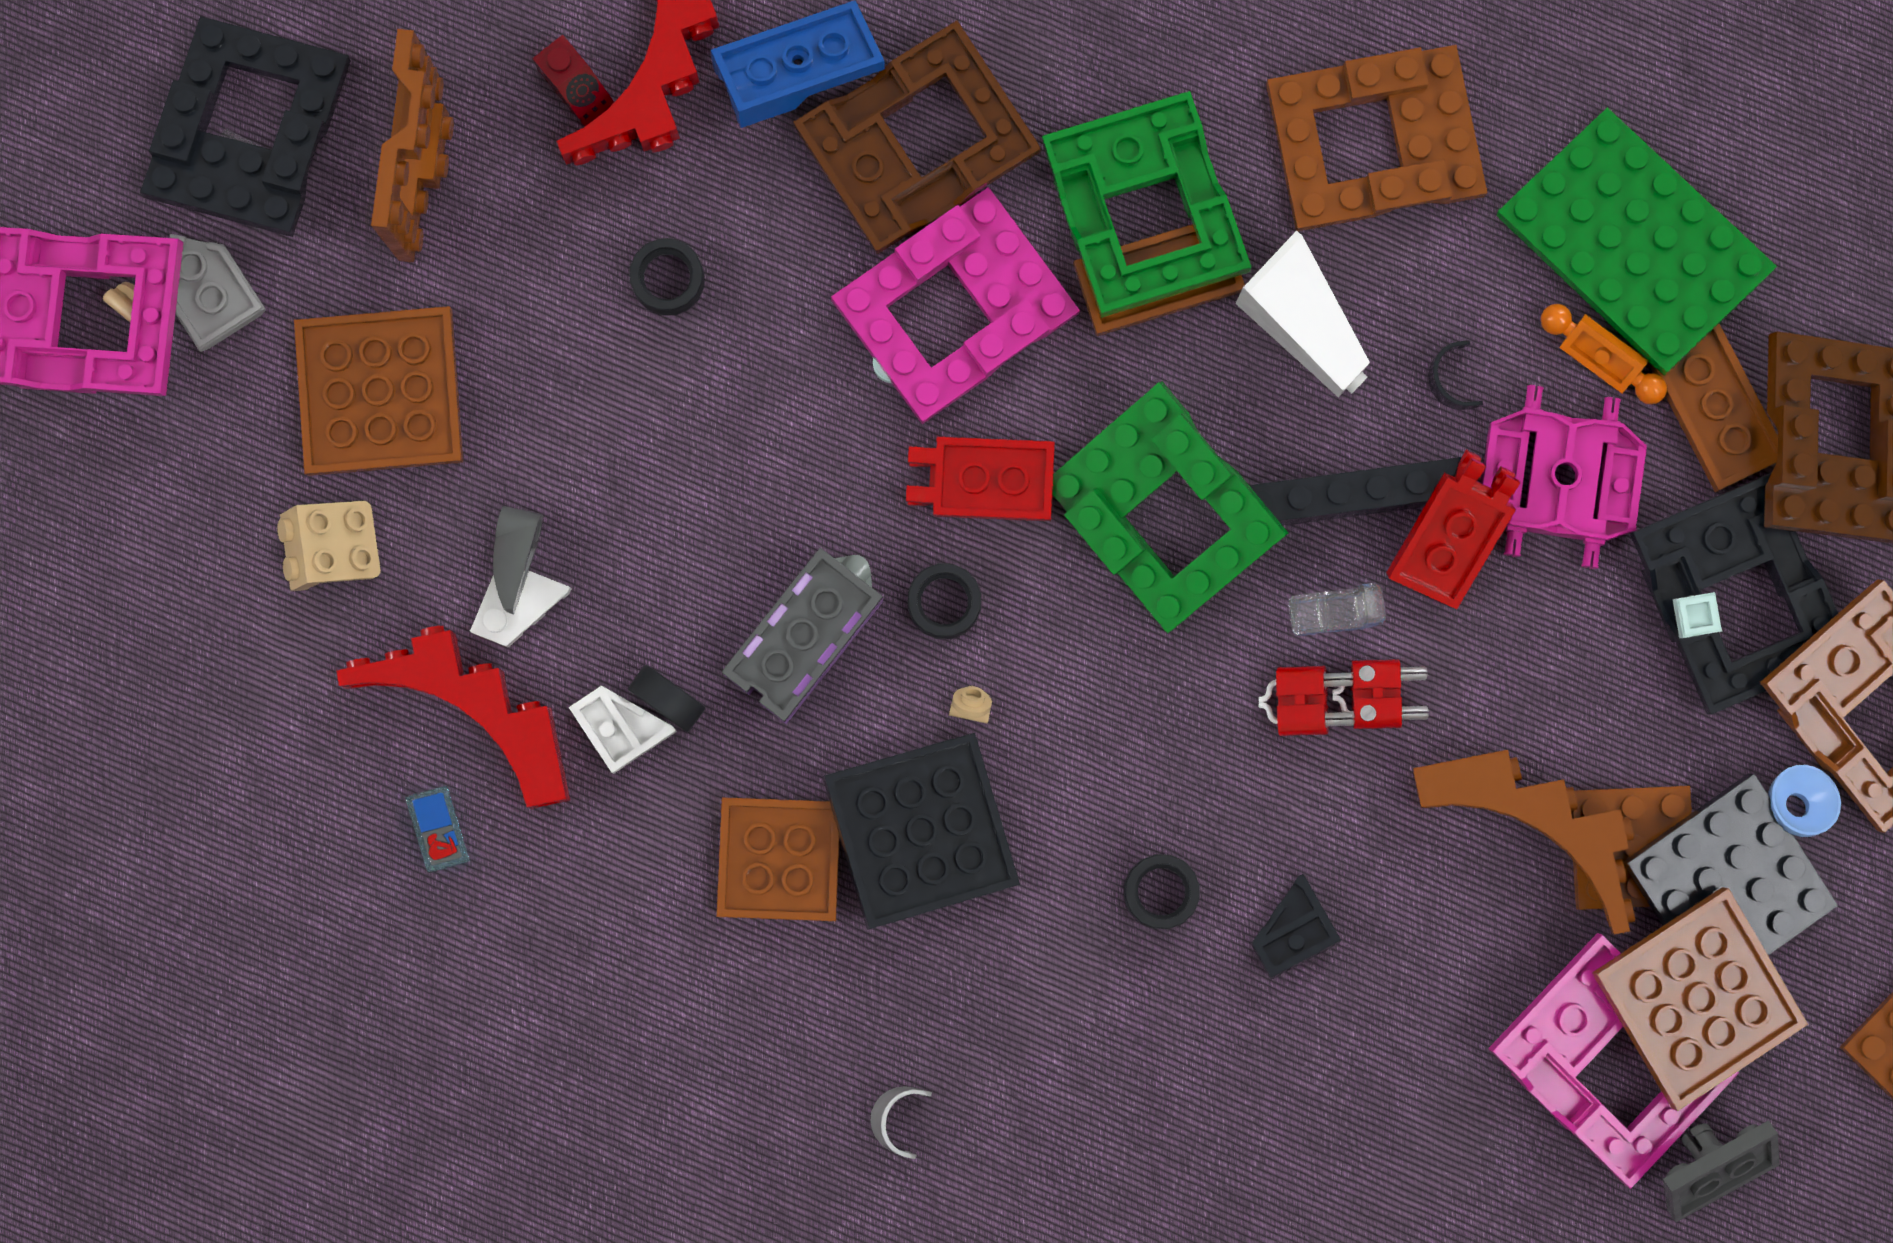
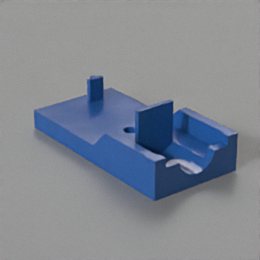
(761, 67)

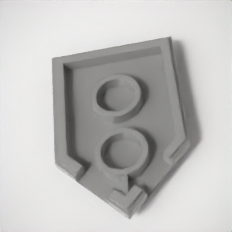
(213, 294)

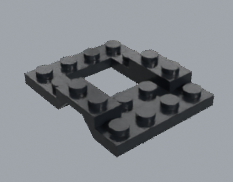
(228, 175)
(1715, 544)

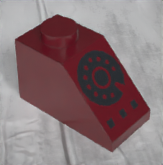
(573, 80)

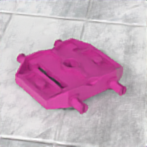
(1573, 442)

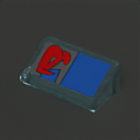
(437, 829)

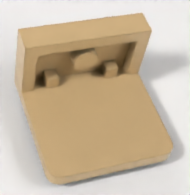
(328, 543)

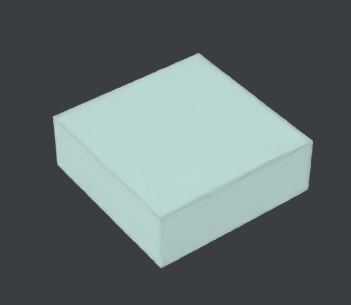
(1697, 615)

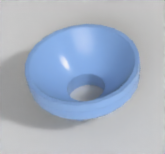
(1815, 790)

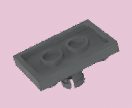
(1718, 1167)

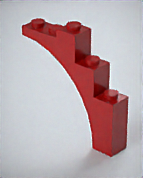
(642, 107)
(437, 669)

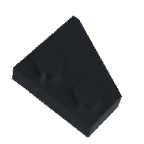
(1294, 931)

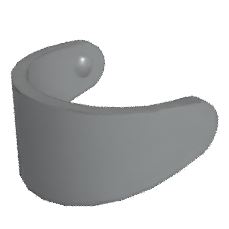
(880, 1112)

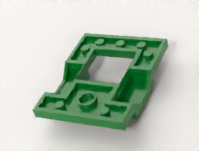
(1132, 153)
(1130, 464)

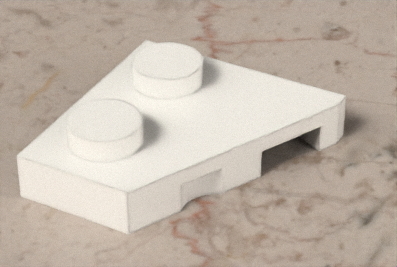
(535, 600)
(618, 727)

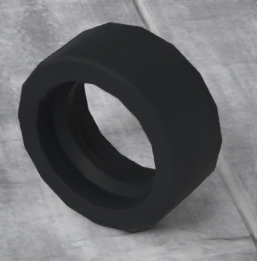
(661, 247)
(944, 571)
(666, 698)
(1190, 882)

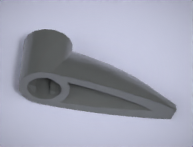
(513, 552)

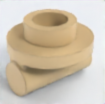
(121, 299)
(971, 704)

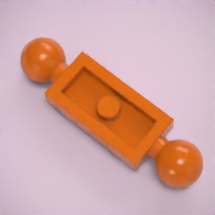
(1603, 354)

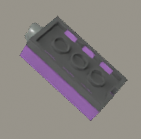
(805, 632)

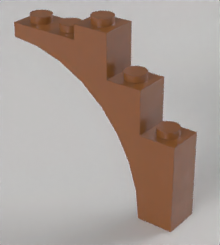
(1590, 840)

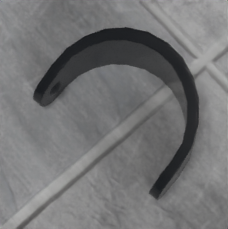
(1436, 387)

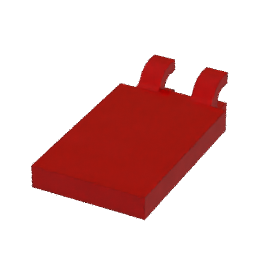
(986, 478)
(1455, 532)

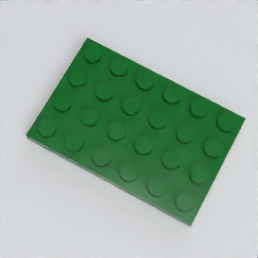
(1636, 241)

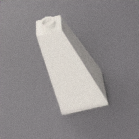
(1304, 317)

